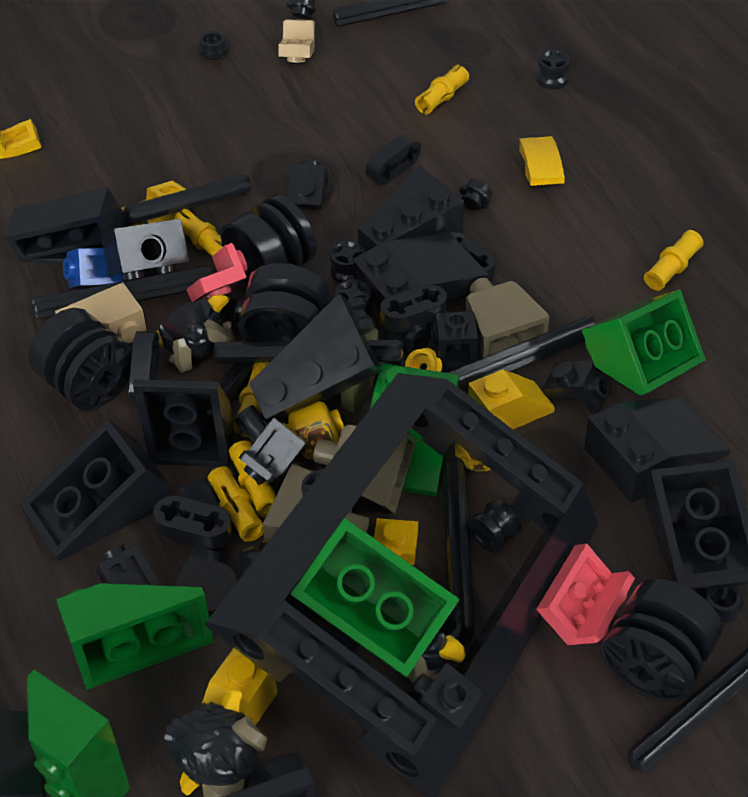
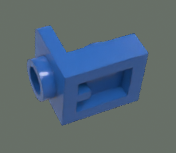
(87, 268)

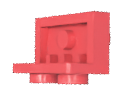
(231, 270)
(584, 597)

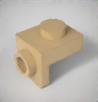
(297, 40)

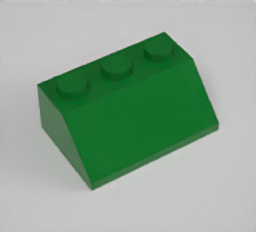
(646, 343)
(374, 597)
(72, 744)

